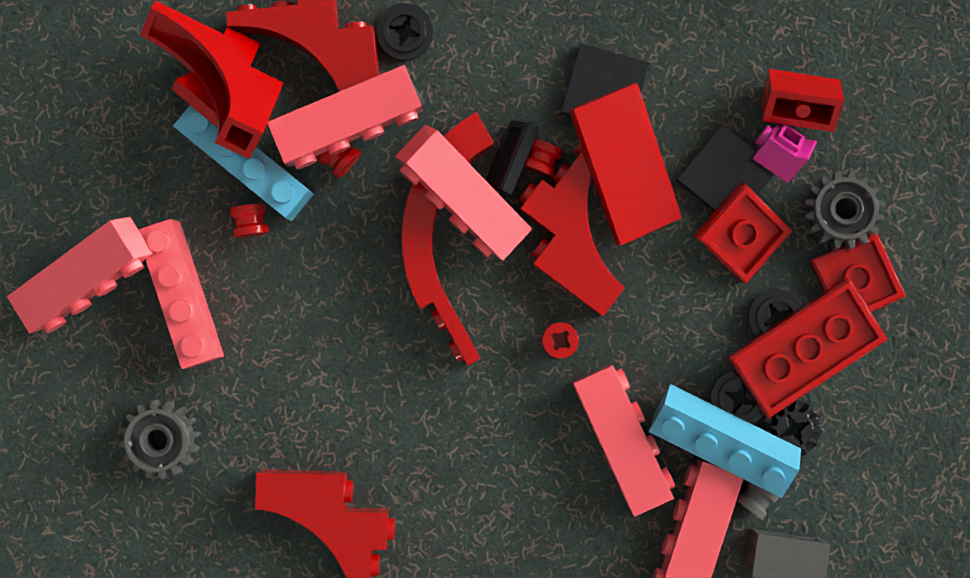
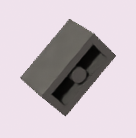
(786, 555)

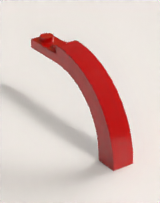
(419, 220)

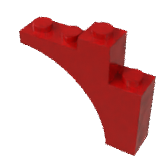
(313, 26)
(221, 64)
(571, 254)
(319, 504)

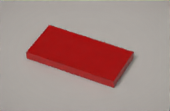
(625, 163)
(807, 348)

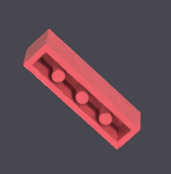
(346, 117)
(462, 192)
(79, 275)
(181, 294)
(623, 439)
(700, 522)

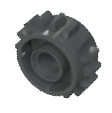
(857, 197)
(140, 445)

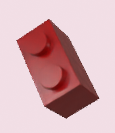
(801, 100)

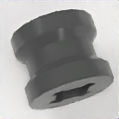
(756, 499)

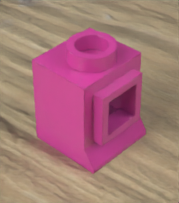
(783, 150)

